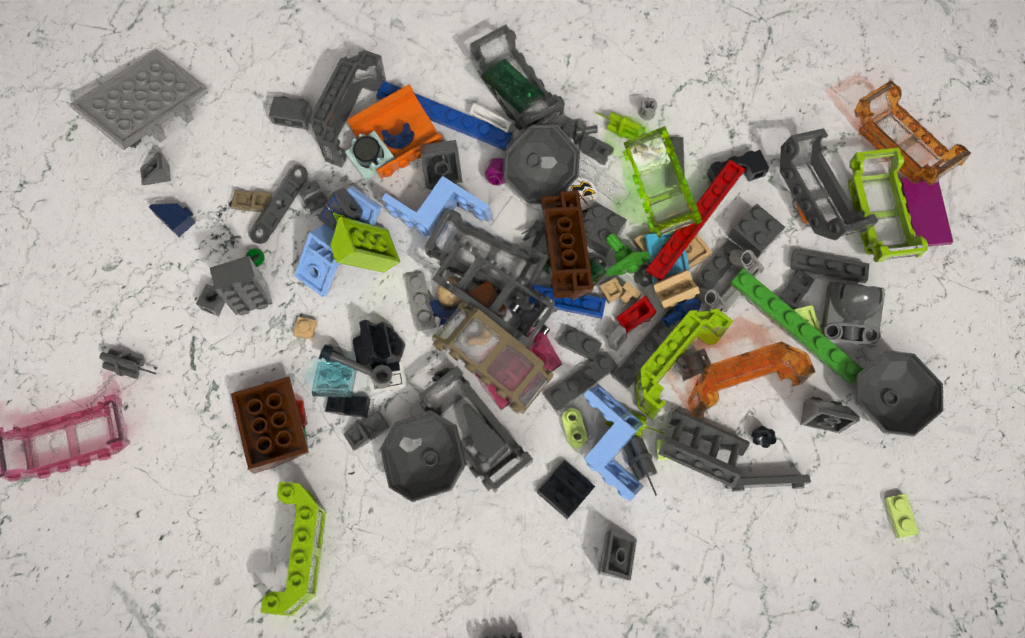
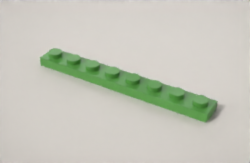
(796, 326)

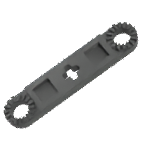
(271, 214)

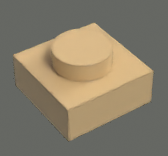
(611, 290)
(305, 328)

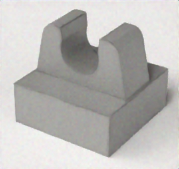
(616, 336)

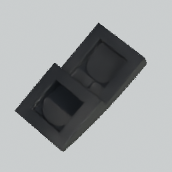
(349, 406)

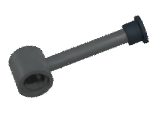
(327, 353)

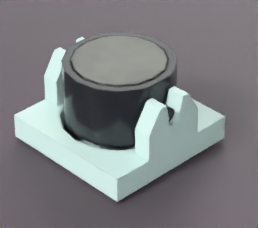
(368, 152)

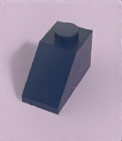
(174, 217)

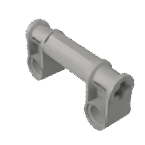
(739, 259)

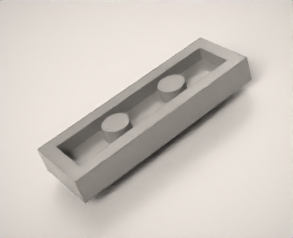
(420, 302)

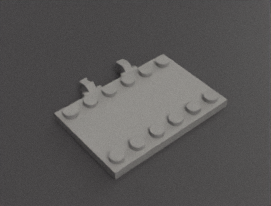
(140, 100)

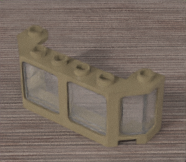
(493, 356)

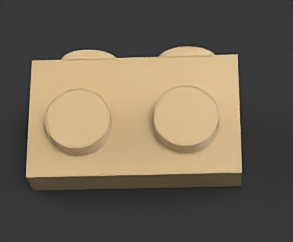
(676, 289)

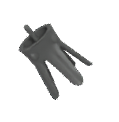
(537, 228)

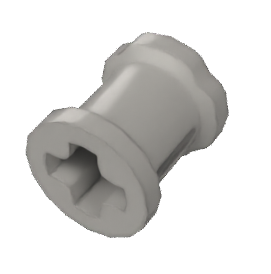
(649, 111)

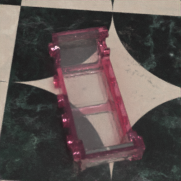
(63, 442)

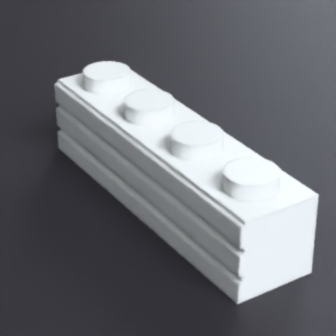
(492, 117)

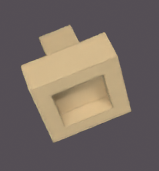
(630, 293)

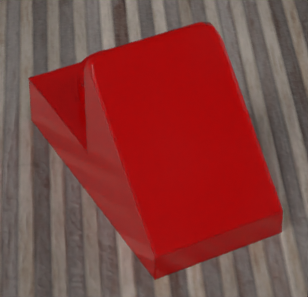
(637, 314)

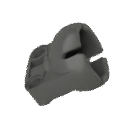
(853, 312)

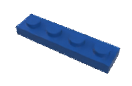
(588, 306)

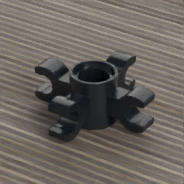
(522, 312)

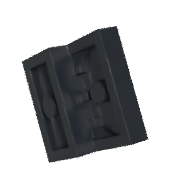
(565, 489)

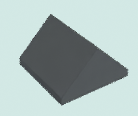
(617, 555)

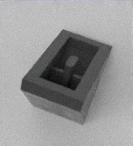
(155, 170)

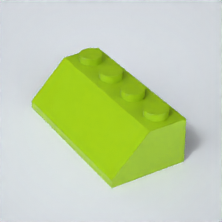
(363, 246)

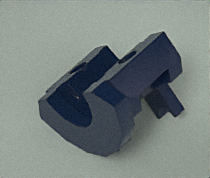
(401, 140)
(438, 312)

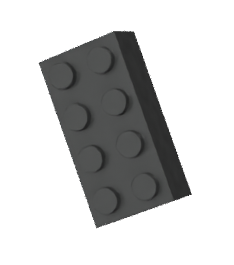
(241, 285)

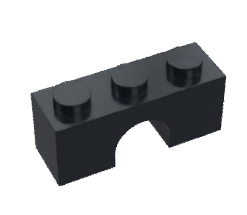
(751, 161)

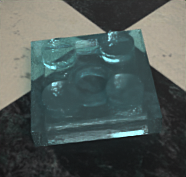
(333, 380)

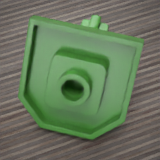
(626, 259)

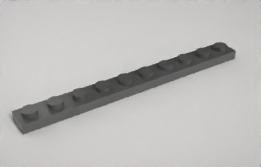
(706, 279)

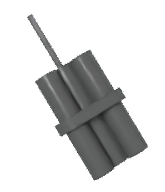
(123, 363)
(640, 460)

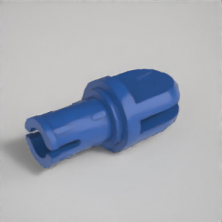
(681, 311)

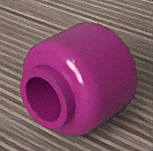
(494, 172)

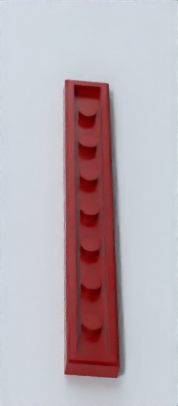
(706, 206)

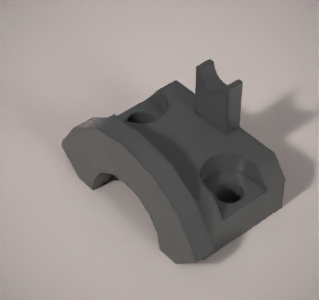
(312, 197)
(693, 364)

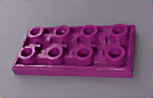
(927, 212)

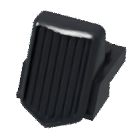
(377, 344)

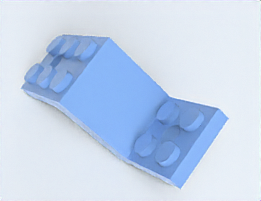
(443, 196)
(318, 252)
(603, 454)

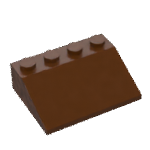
(269, 424)

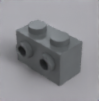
(290, 112)

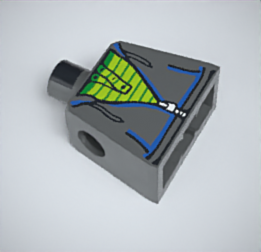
(340, 205)

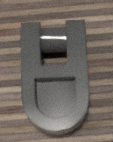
(590, 146)

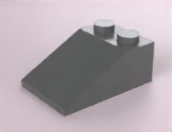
(827, 415)

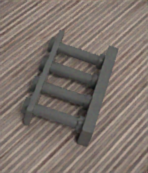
(700, 461)

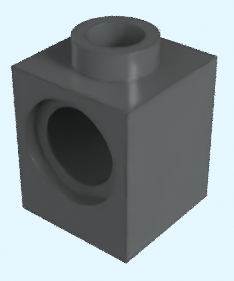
(212, 307)

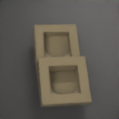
(250, 201)

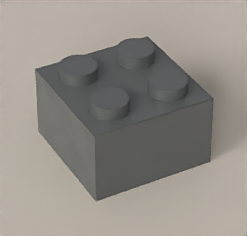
(440, 160)
(600, 223)
(756, 231)

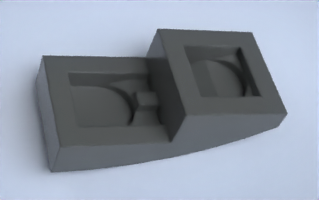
(797, 289)
(366, 431)

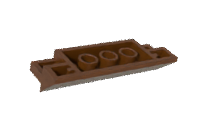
(566, 245)

